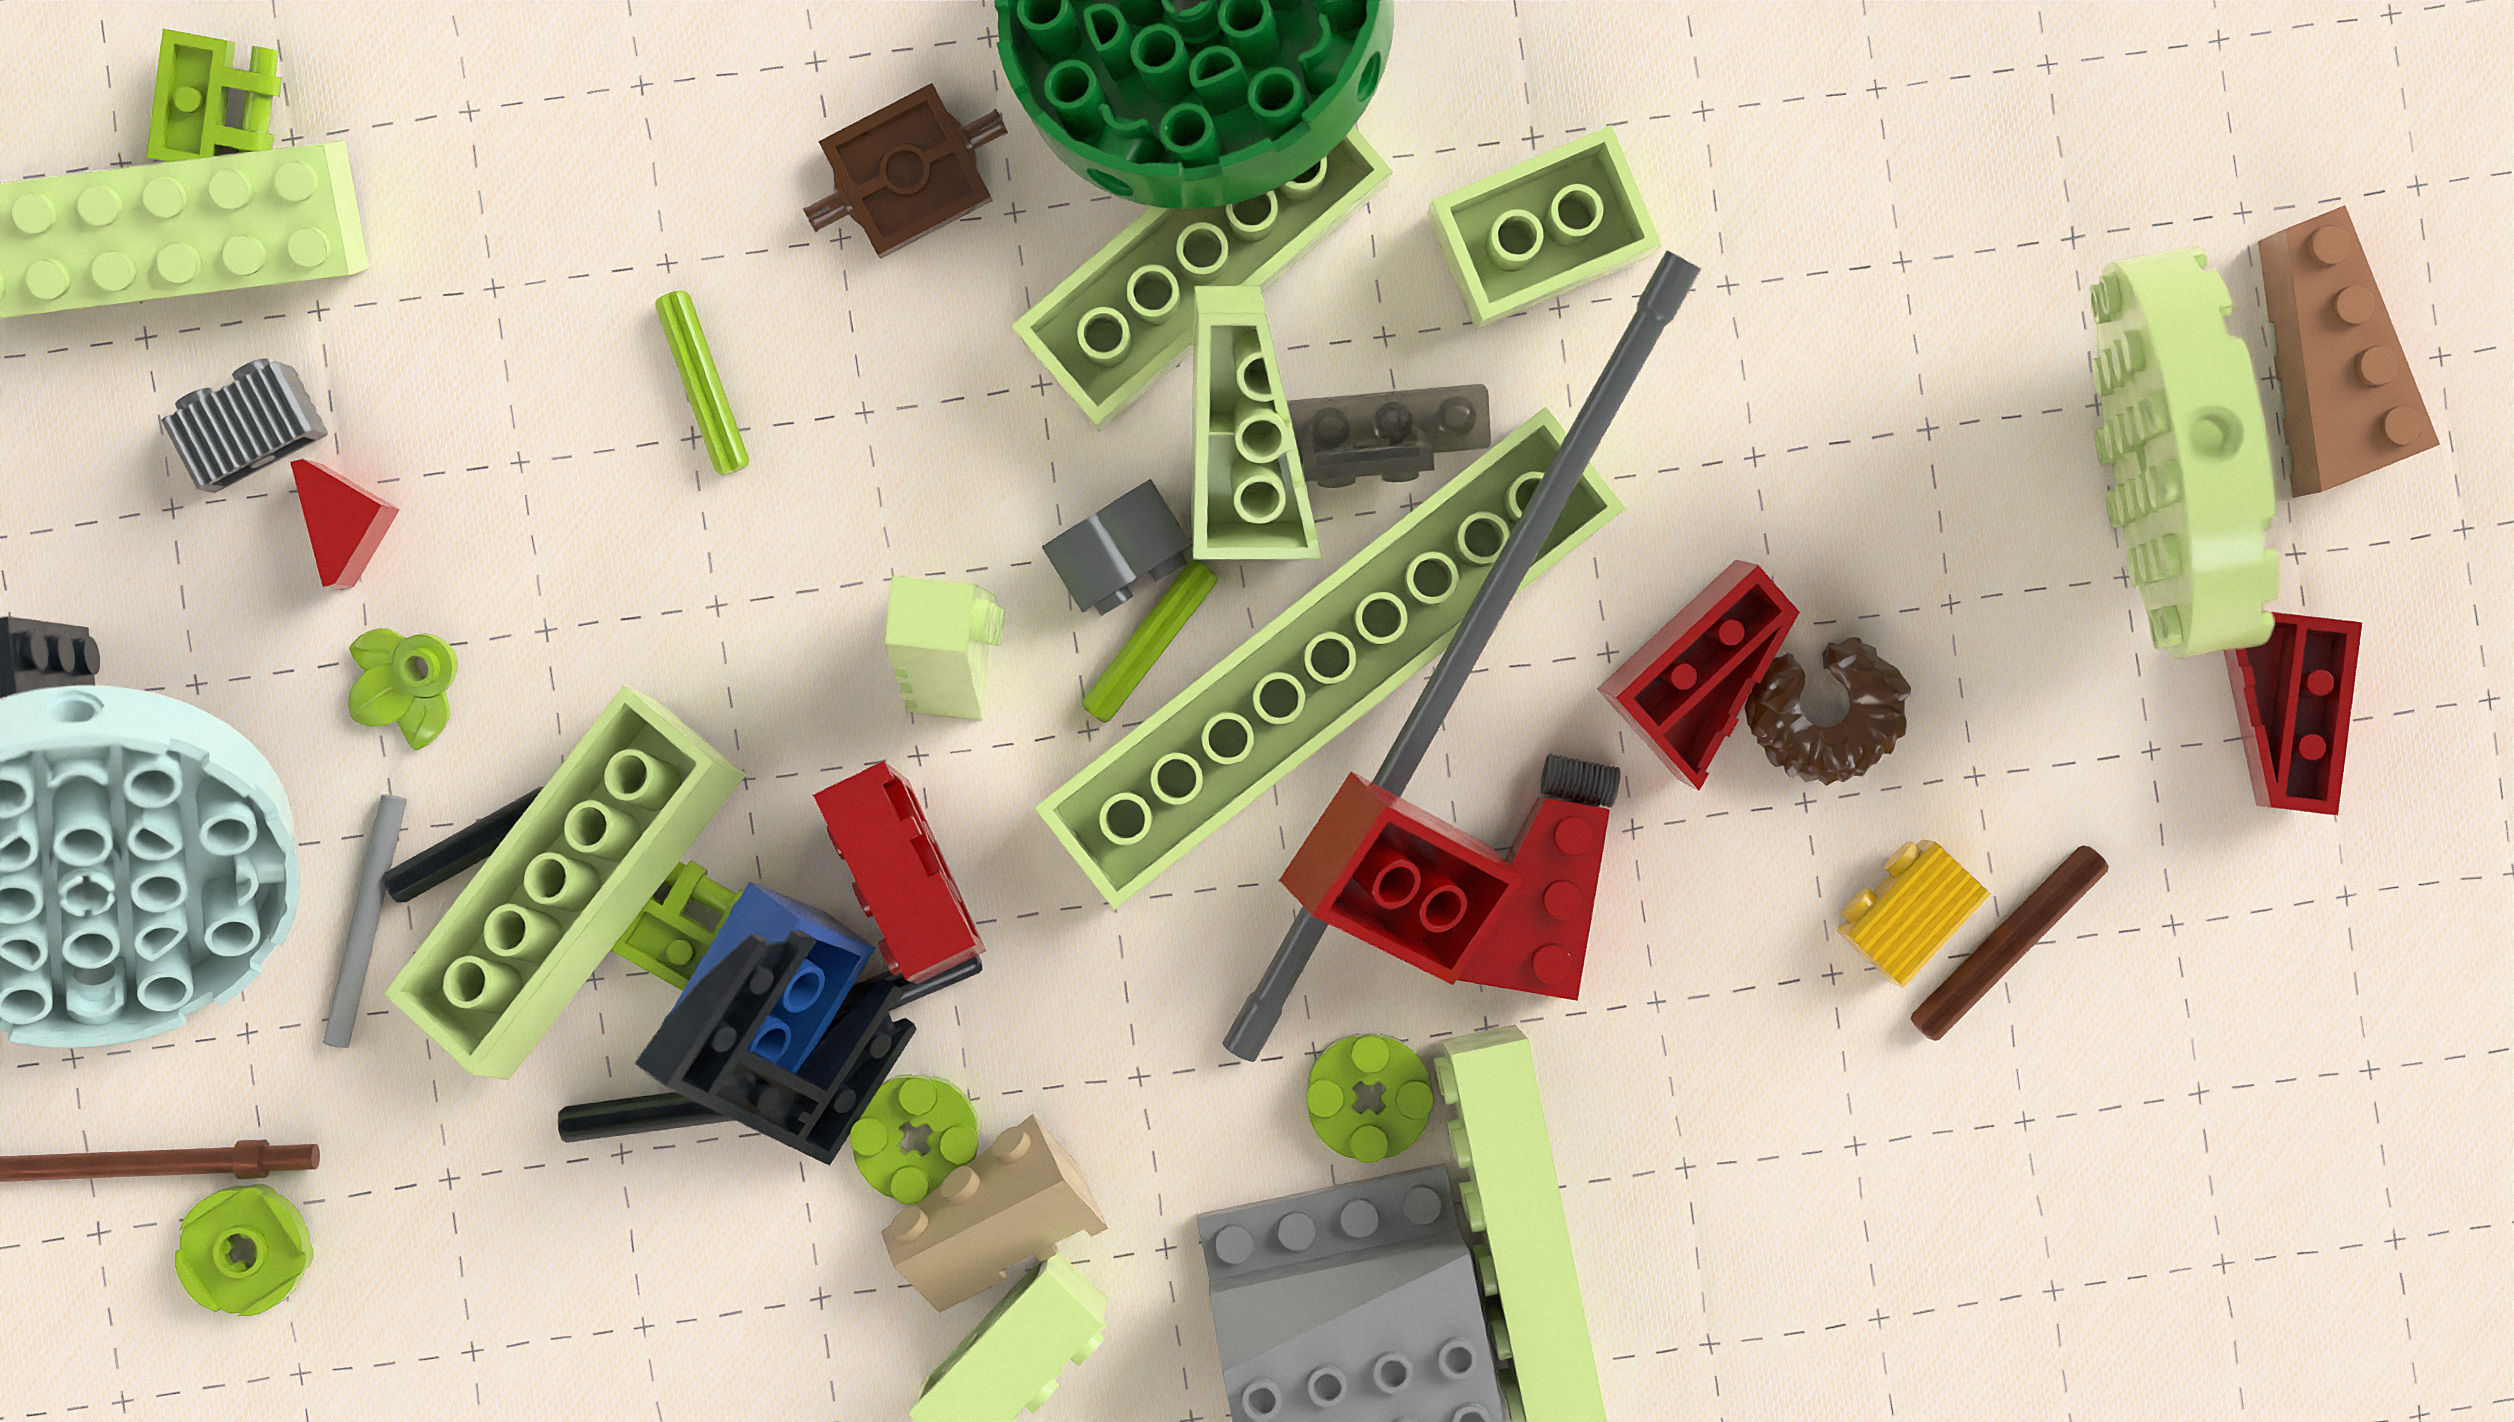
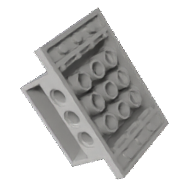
(1350, 1305)

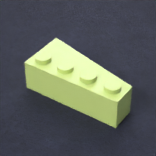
(1244, 451)
(941, 644)

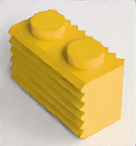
(1911, 910)

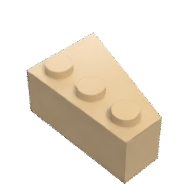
(992, 1215)

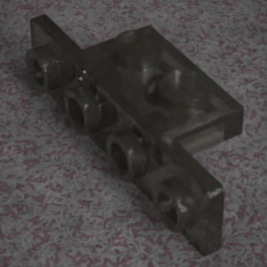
(1387, 432)

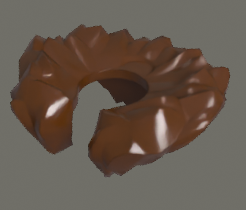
(1835, 752)

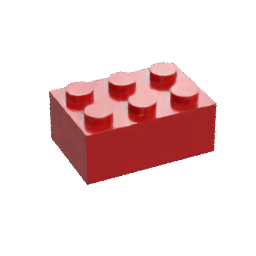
(1401, 879)

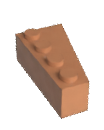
(2338, 357)

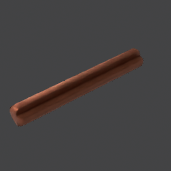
(2009, 942)

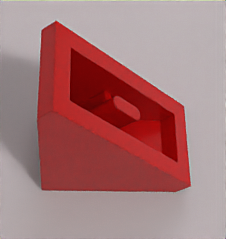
(341, 522)

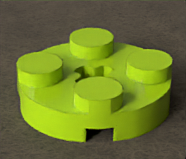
(917, 1101)
(1369, 1133)
(207, 1239)

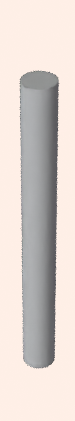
(364, 921)

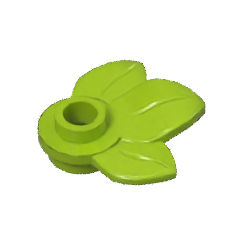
(396, 689)

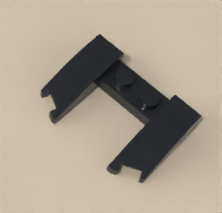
(707, 1055)

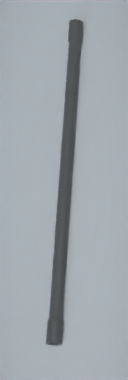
(1654, 312)

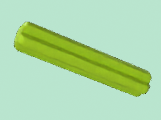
(702, 382)
(1149, 641)

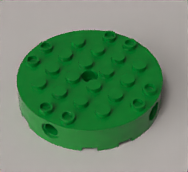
(1193, 94)

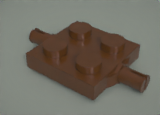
(905, 171)

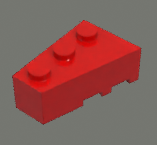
(1700, 669)
(2297, 710)
(899, 873)
(1547, 924)

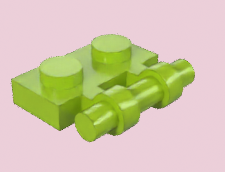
(194, 95)
(666, 938)

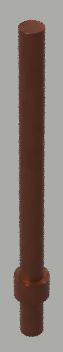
(246, 1160)

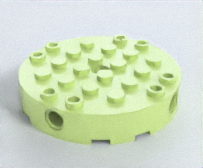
(2184, 452)

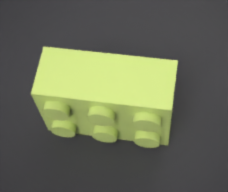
(1543, 227)
(1017, 1349)

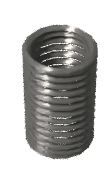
(1582, 777)

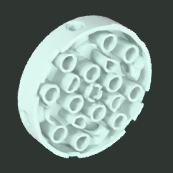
(134, 864)

